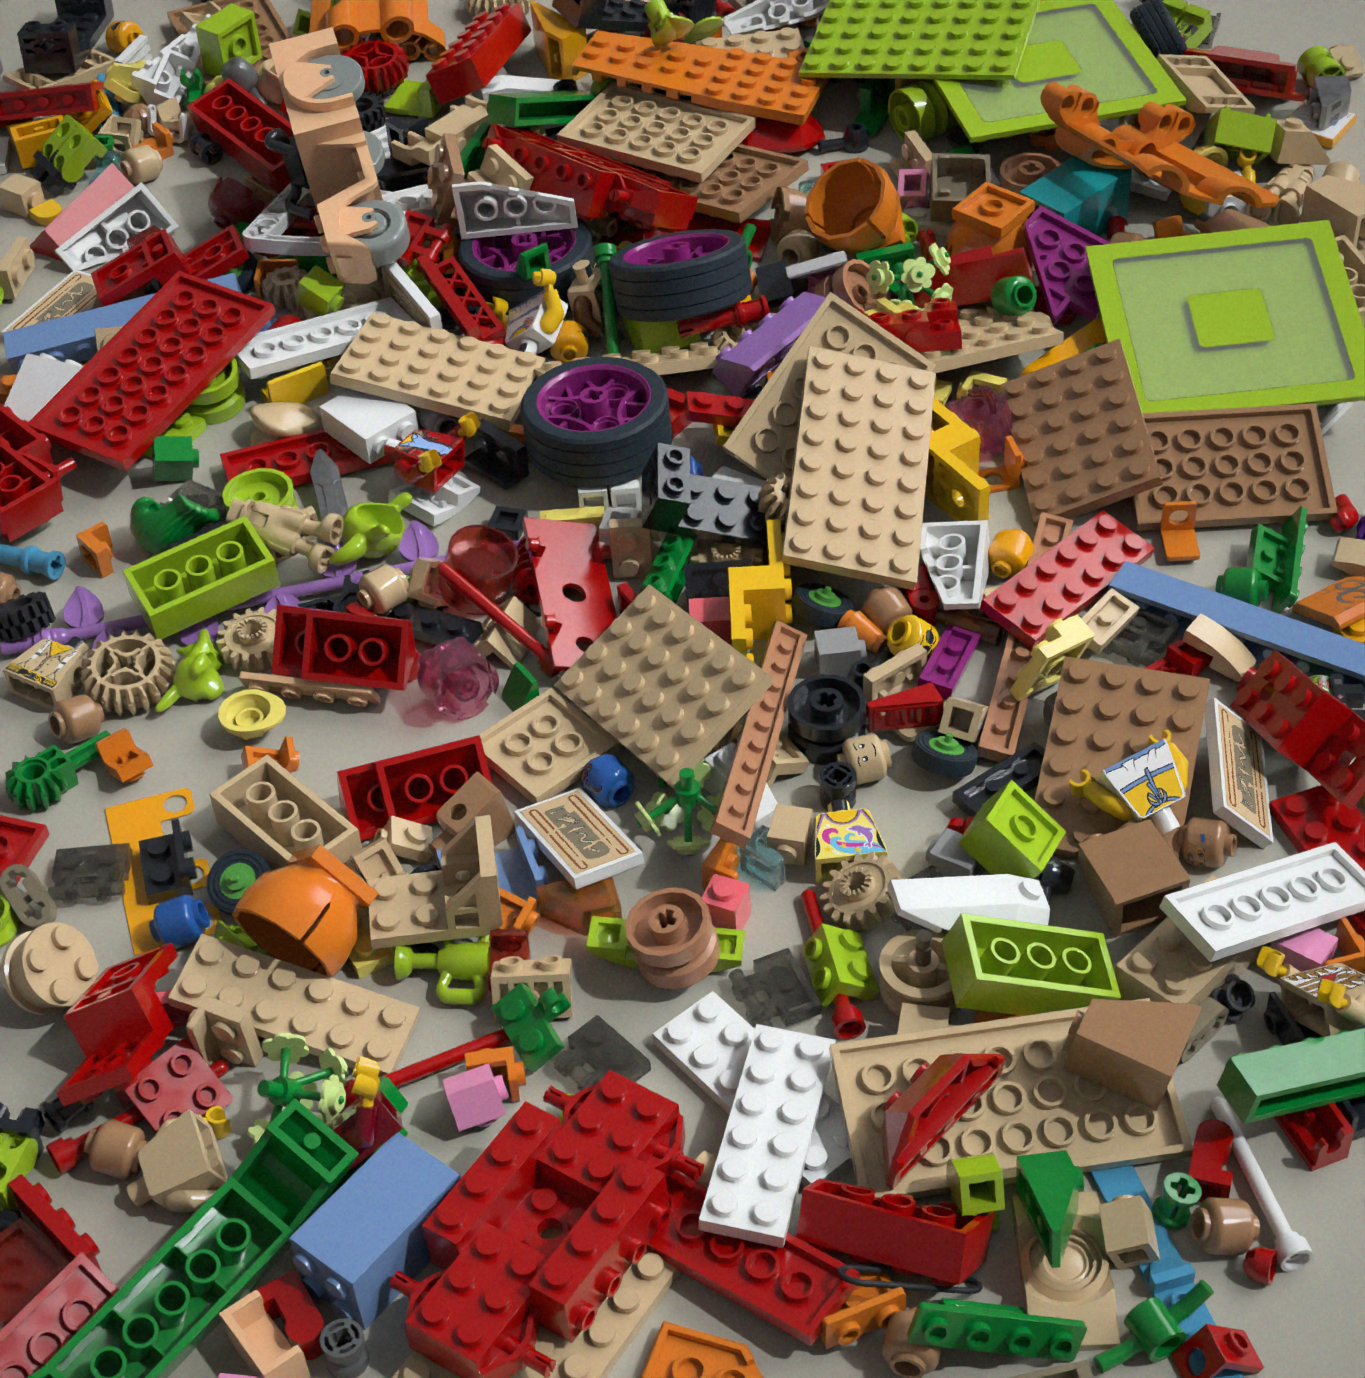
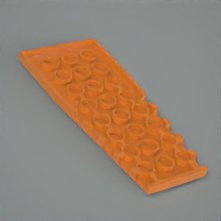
(710, 75)

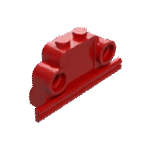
(1255, 71)

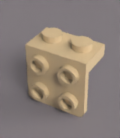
(16, 267)
(632, 547)
(897, 676)

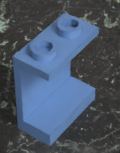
(518, 868)

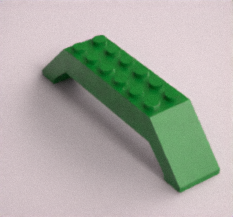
(212, 1257)

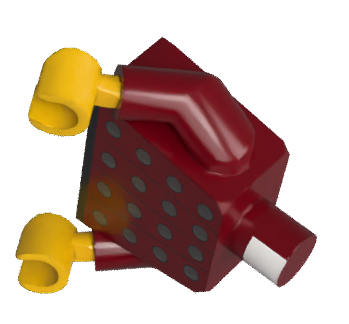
(371, 1117)

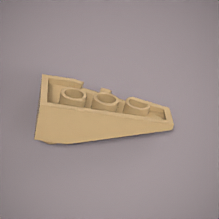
(1296, 144)

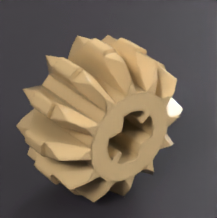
(280, 284)
(774, 498)

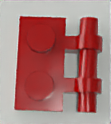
(422, 229)

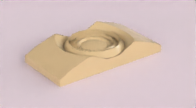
(94, 64)
(1203, 84)
(1082, 1284)

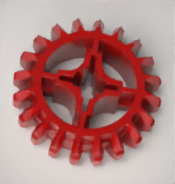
(382, 64)

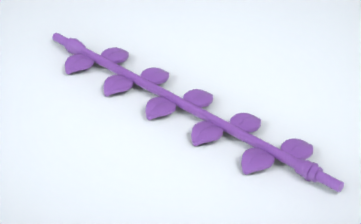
(85, 612)

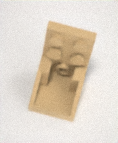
(442, 903)

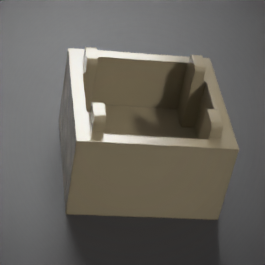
(953, 179)

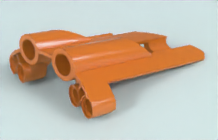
(396, 20)
(1149, 151)

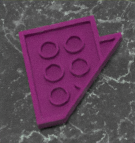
(1062, 263)

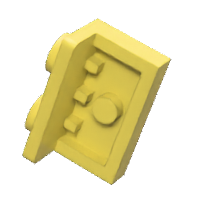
(119, 82)

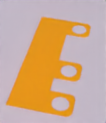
(138, 822)

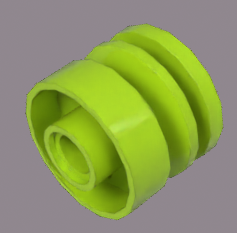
(920, 109)

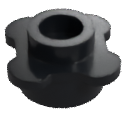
(1243, 995)

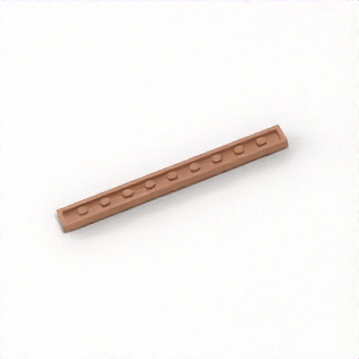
(1004, 711)
(758, 739)

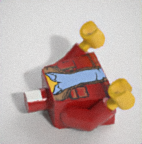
(431, 457)

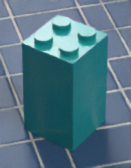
(1083, 194)

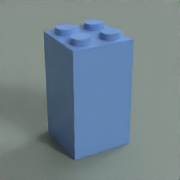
(372, 1230)

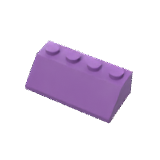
(767, 346)

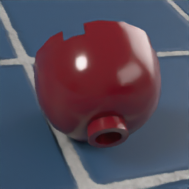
(232, 203)

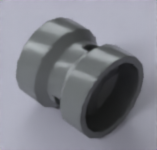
(344, 1348)

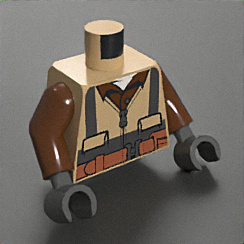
(587, 301)

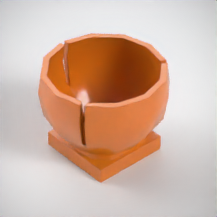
(855, 208)
(990, 218)
(306, 911)

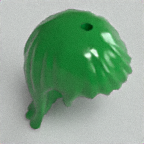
(158, 526)

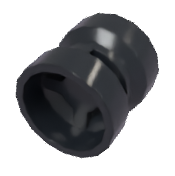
(837, 782)

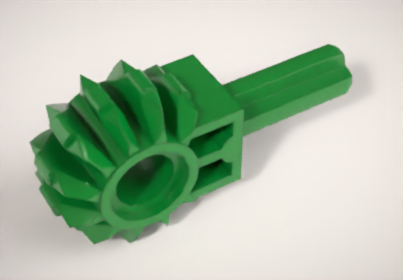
(48, 775)

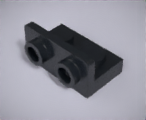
(498, 456)
(710, 578)
(167, 866)

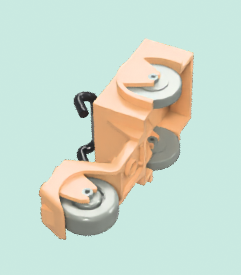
(335, 158)

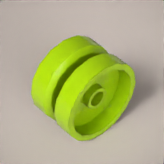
(221, 398)
(261, 486)

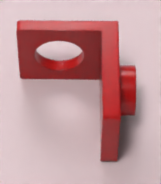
(1222, 1349)

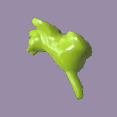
(196, 674)

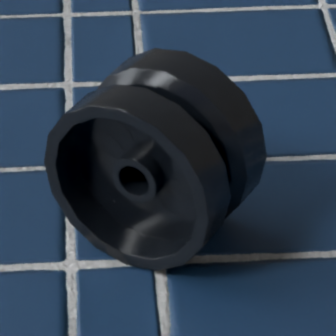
(824, 715)

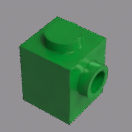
(174, 458)

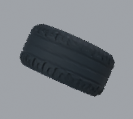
(1157, 28)

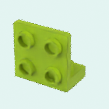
(414, 99)

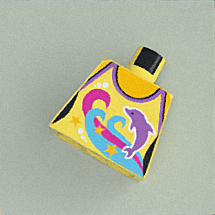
(841, 836)

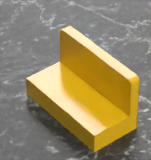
(297, 386)

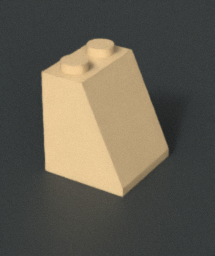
(1341, 204)

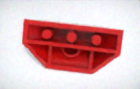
(784, 136)
(932, 1107)

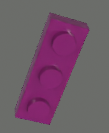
(950, 660)

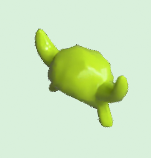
(371, 530)

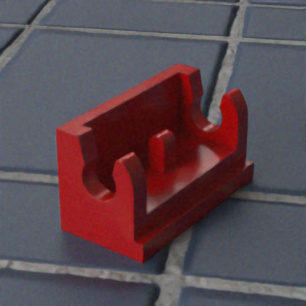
(1318, 1134)

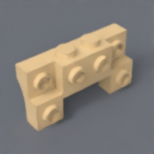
(461, 121)

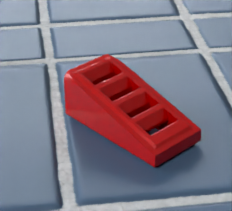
(906, 709)

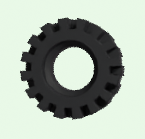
(371, 111)
(25, 616)

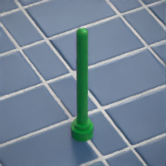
(601, 255)

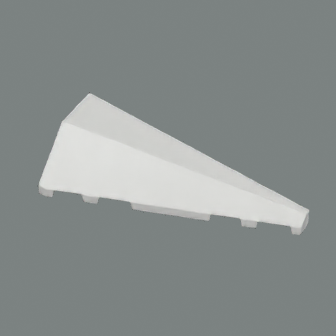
(161, 76)

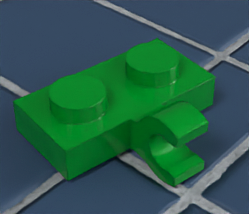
(195, 85)
(529, 1023)

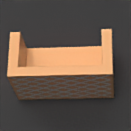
(261, 1341)

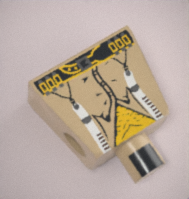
(47, 671)

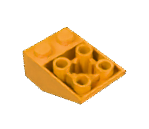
(556, 42)
(30, 136)

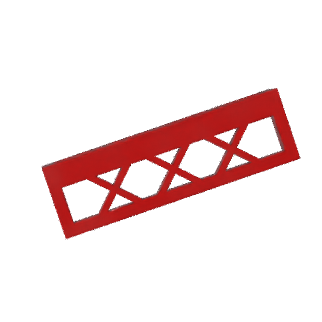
(49, 100)
(458, 305)

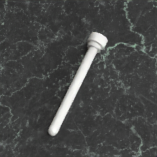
(1292, 1249)

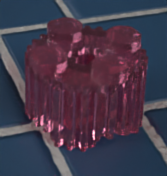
(986, 414)

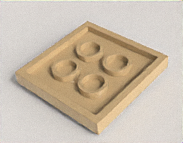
(545, 746)

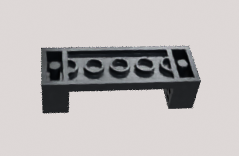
(625, 15)
(67, 40)
(699, 504)

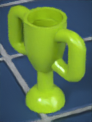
(455, 961)

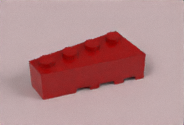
(894, 1231)

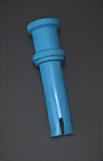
(33, 560)

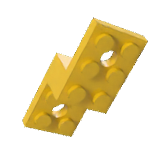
(954, 468)
(760, 595)

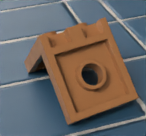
(441, 176)

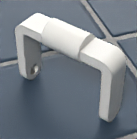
(183, 124)

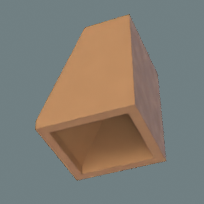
(1131, 875)
(1130, 1045)

